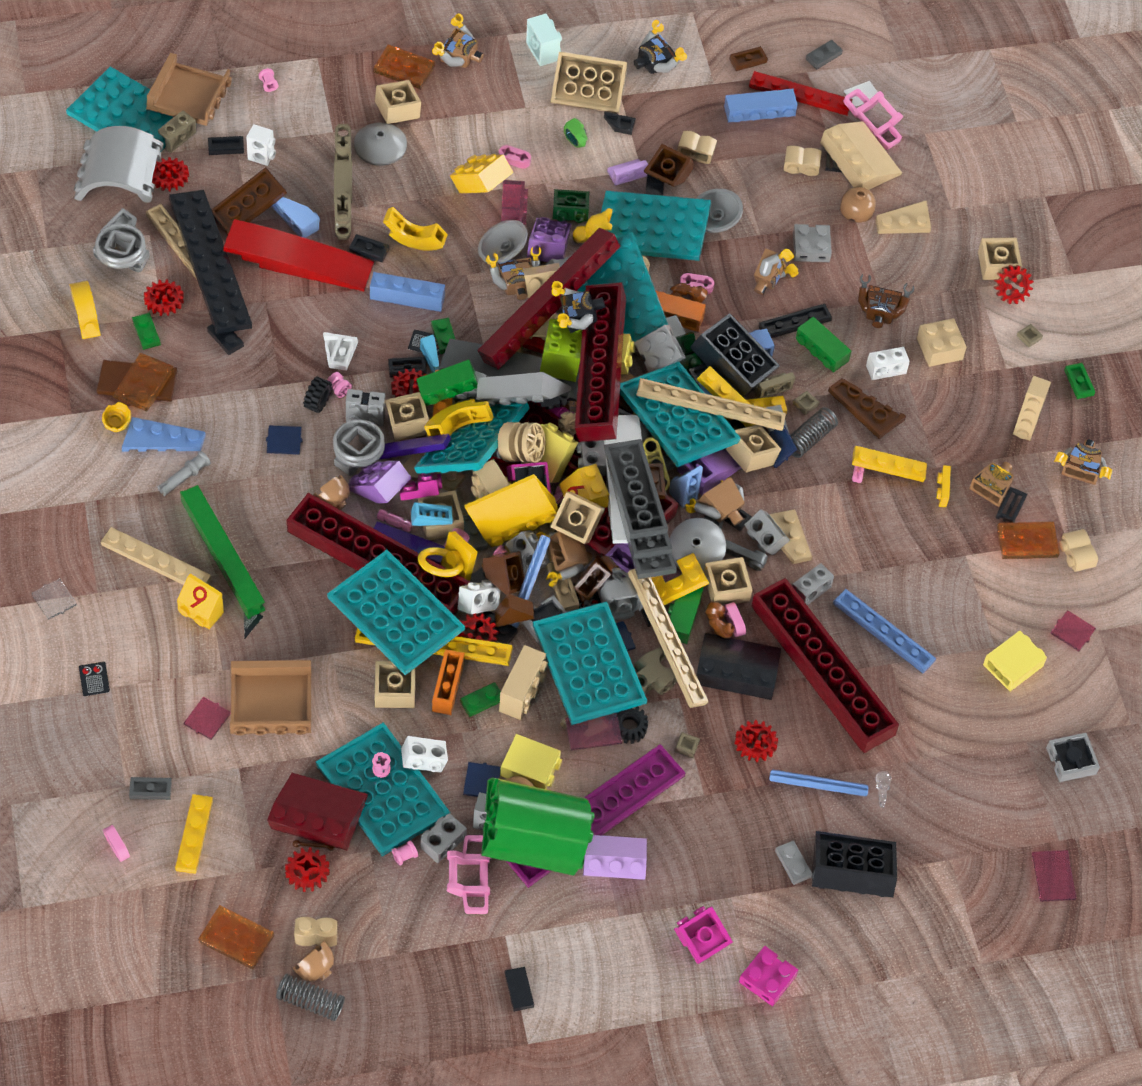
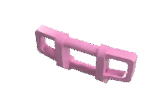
(869, 104)
(453, 887)

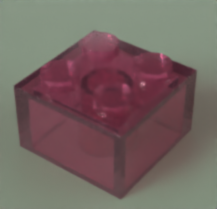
(513, 201)

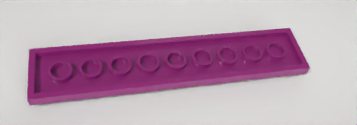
(621, 798)

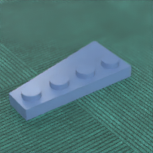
(155, 435)

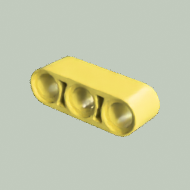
(656, 454)

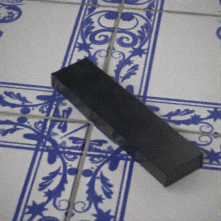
(790, 322)

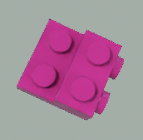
(427, 486)
(703, 934)

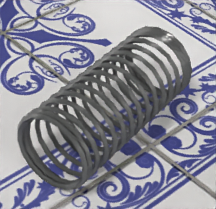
(823, 422)
(281, 993)

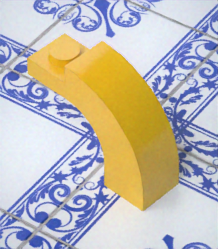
(414, 236)
(85, 309)
(457, 416)

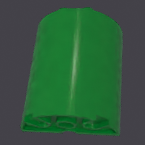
(536, 826)

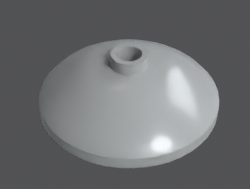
(380, 144)
(724, 211)
(504, 239)
(711, 538)

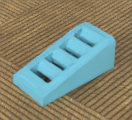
(429, 351)
(423, 520)

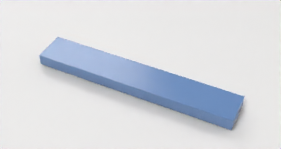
(884, 631)

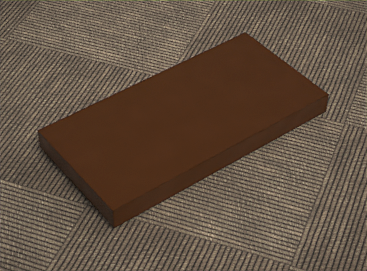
(249, 200)
(114, 372)

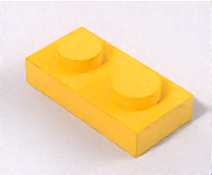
(943, 492)

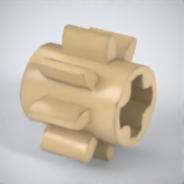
(567, 423)

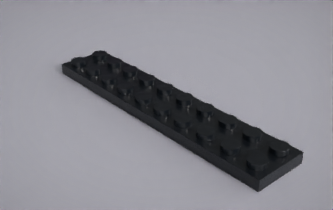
(210, 262)

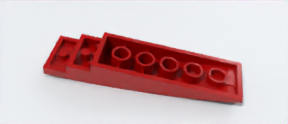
(297, 256)

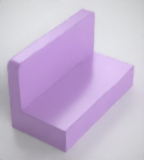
(627, 171)

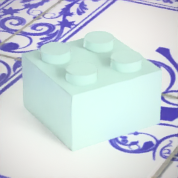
(543, 39)

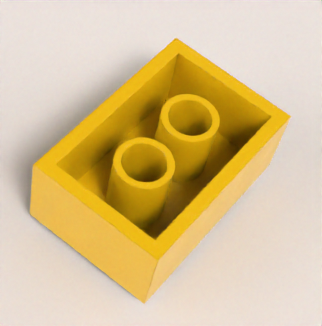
(481, 173)

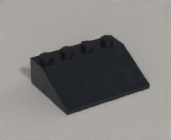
(734, 355)
(738, 666)
(854, 864)

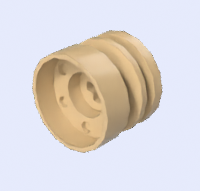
(521, 442)

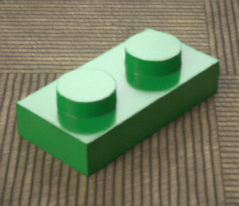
(146, 331)
(443, 332)
(1079, 381)
(481, 699)

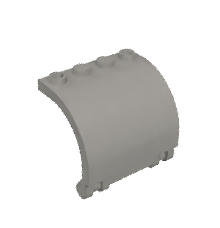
(119, 159)

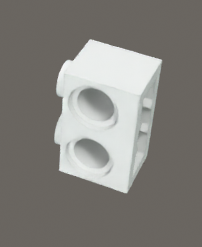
(260, 145)
(887, 363)
(478, 597)
(424, 754)

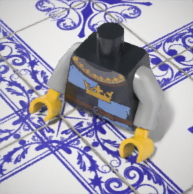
(656, 53)
(577, 307)

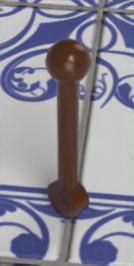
(296, 843)

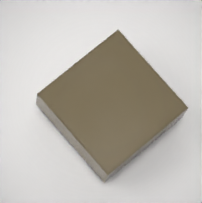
(1029, 335)
(806, 402)
(687, 745)

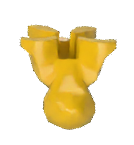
(601, 220)

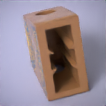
(993, 482)

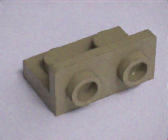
(178, 130)
(775, 385)

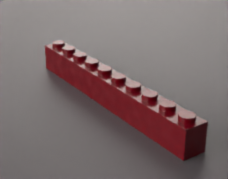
(543, 303)

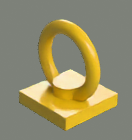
(457, 558)

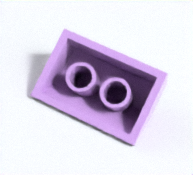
(616, 857)

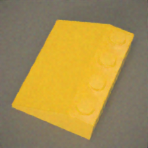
(513, 510)

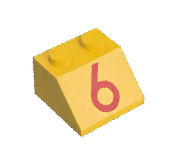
(588, 484)
(200, 602)

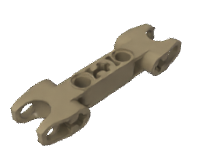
(343, 181)
(651, 674)

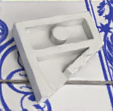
(339, 350)

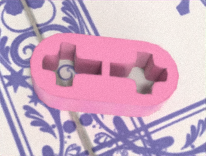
(515, 156)
(698, 280)
(733, 616)
(116, 843)

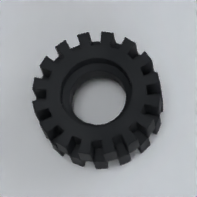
(317, 394)
(642, 722)

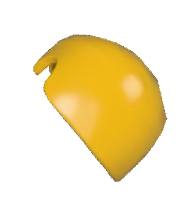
(116, 417)

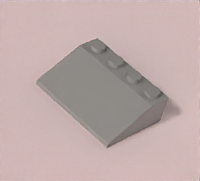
(519, 388)

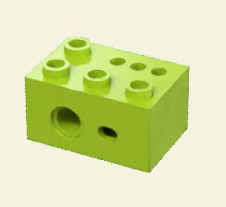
(561, 352)

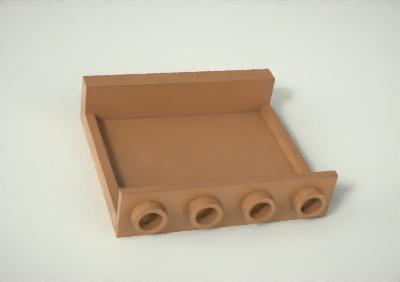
(187, 90)
(270, 697)

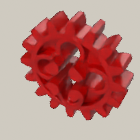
(174, 169)
(158, 291)
(1014, 293)
(404, 380)
(487, 628)
(745, 742)

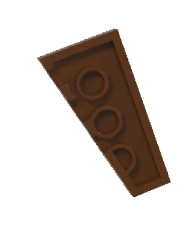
(871, 413)

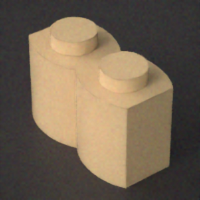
(697, 147)
(802, 160)
(1079, 550)
(312, 931)

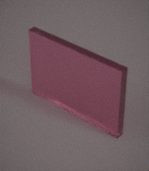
(594, 732)
(1054, 875)

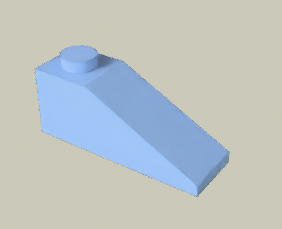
(297, 216)
(686, 486)

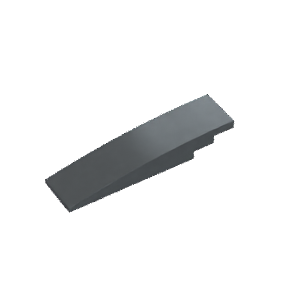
(519, 363)
(640, 509)

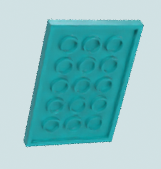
(117, 102)
(660, 223)
(642, 306)
(679, 430)
(472, 443)
(395, 612)
(589, 663)
(397, 804)

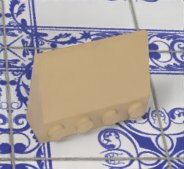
(589, 82)
(859, 155)

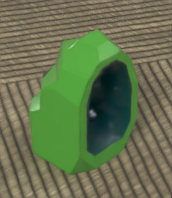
(575, 133)

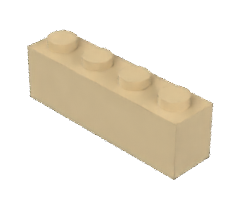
(1031, 408)

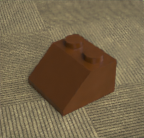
(669, 166)
(505, 571)

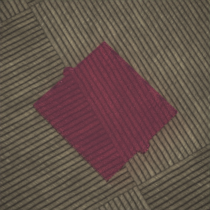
(1073, 630)
(207, 718)

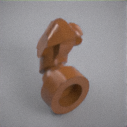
(696, 293)
(715, 614)

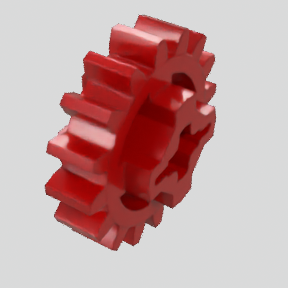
(298, 865)

